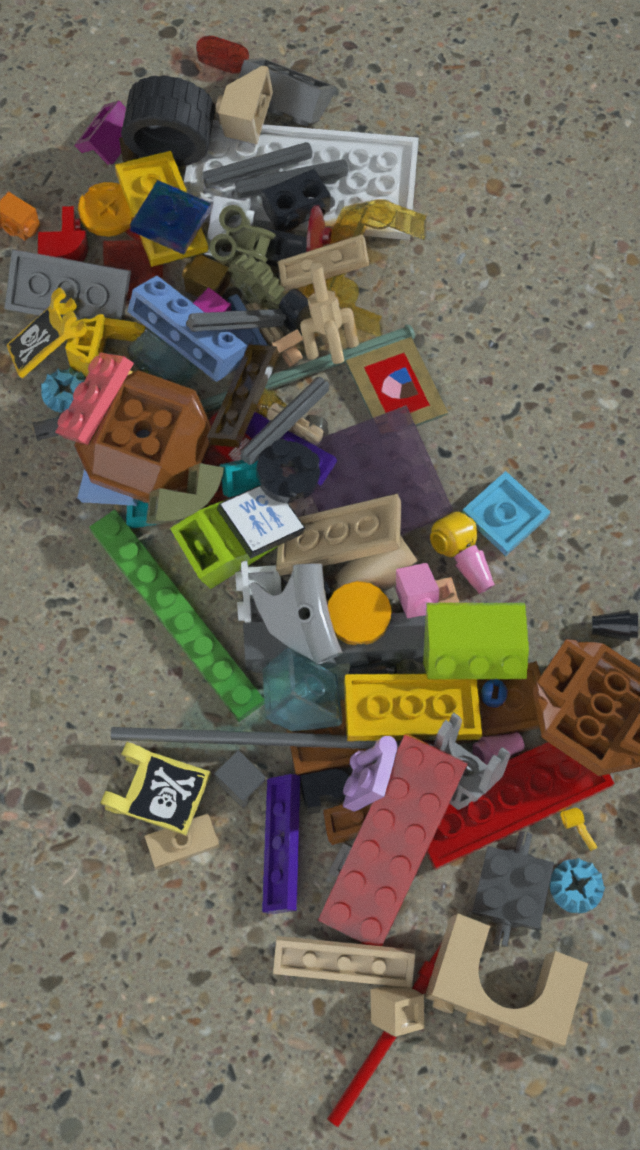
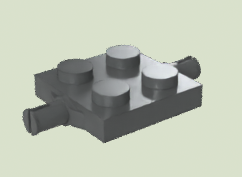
(513, 888)

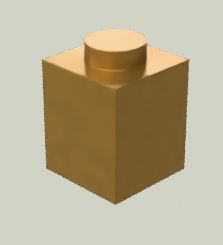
(205, 274)

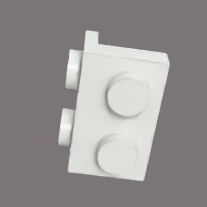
(266, 577)

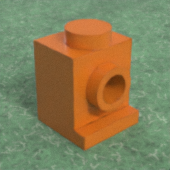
(18, 217)

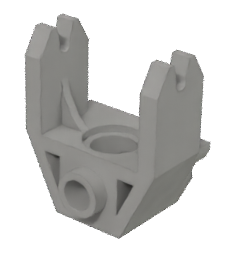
(477, 776)

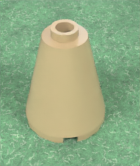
(376, 569)

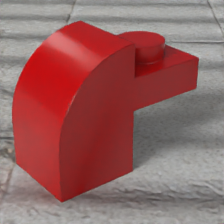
(68, 243)

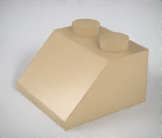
(245, 105)

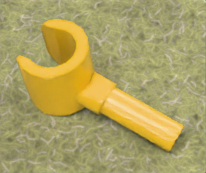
(575, 817)

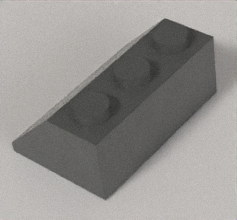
(293, 91)

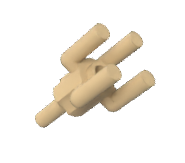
(326, 319)

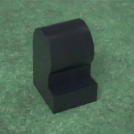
(296, 308)
(323, 787)

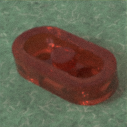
(226, 54)

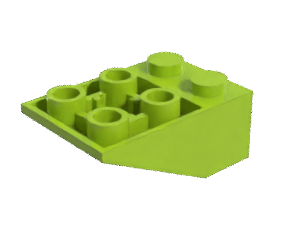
(211, 546)

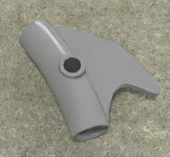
(288, 615)

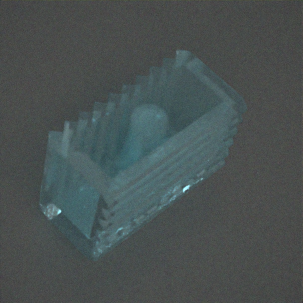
(160, 359)

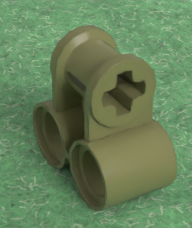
(244, 238)

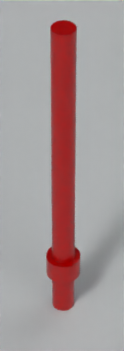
(377, 1054)

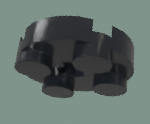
(288, 454)

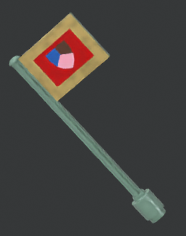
(385, 372)

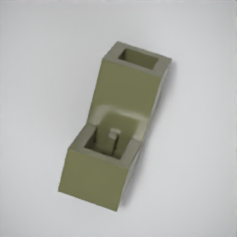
(171, 505)

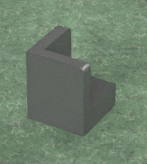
(239, 778)

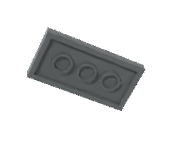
(91, 286)

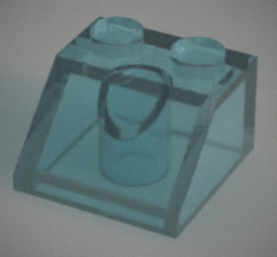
(300, 693)

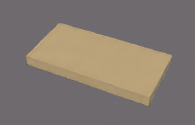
(344, 534)

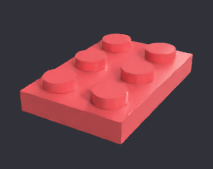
(93, 397)

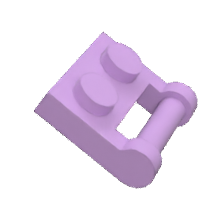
(370, 780)

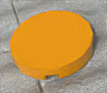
(359, 613)

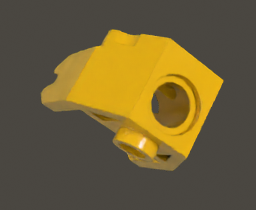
(84, 348)

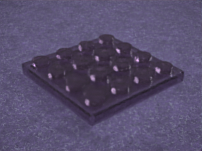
(383, 460)

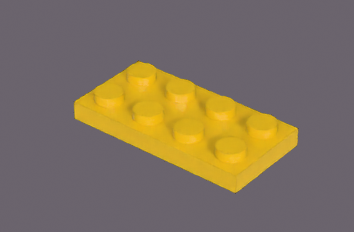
(137, 181)
(408, 704)

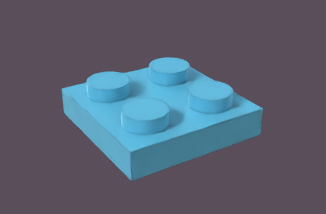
(506, 513)

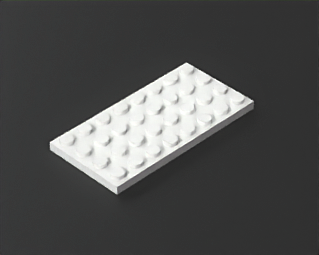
(376, 165)

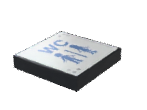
(260, 521)

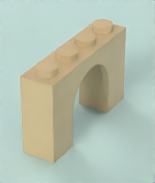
(458, 987)

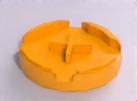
(105, 210)

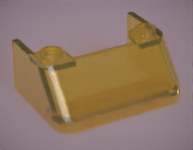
(353, 222)

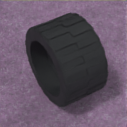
(168, 116)

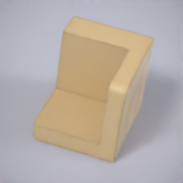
(397, 1009)

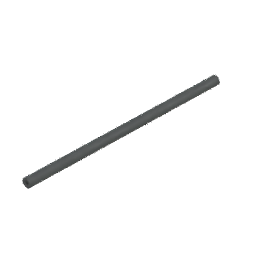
(238, 738)

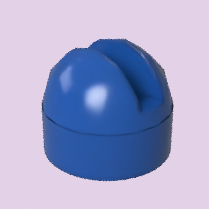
(486, 693)

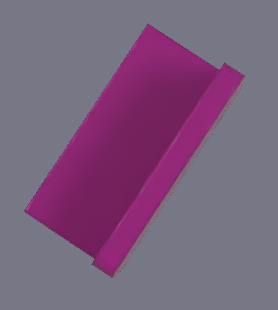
(104, 133)

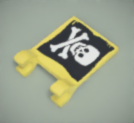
(161, 790)

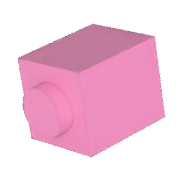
(415, 588)

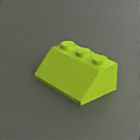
(476, 641)

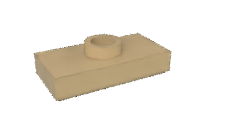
(171, 847)

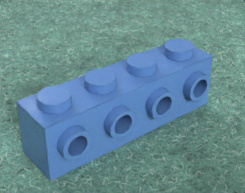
(166, 314)

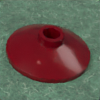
(317, 233)

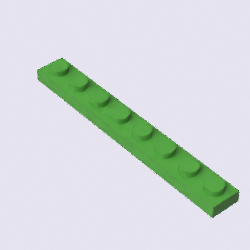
(177, 616)

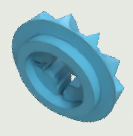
(51, 392)
(572, 900)

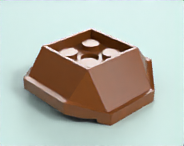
(161, 460)
(591, 706)

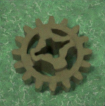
(256, 281)

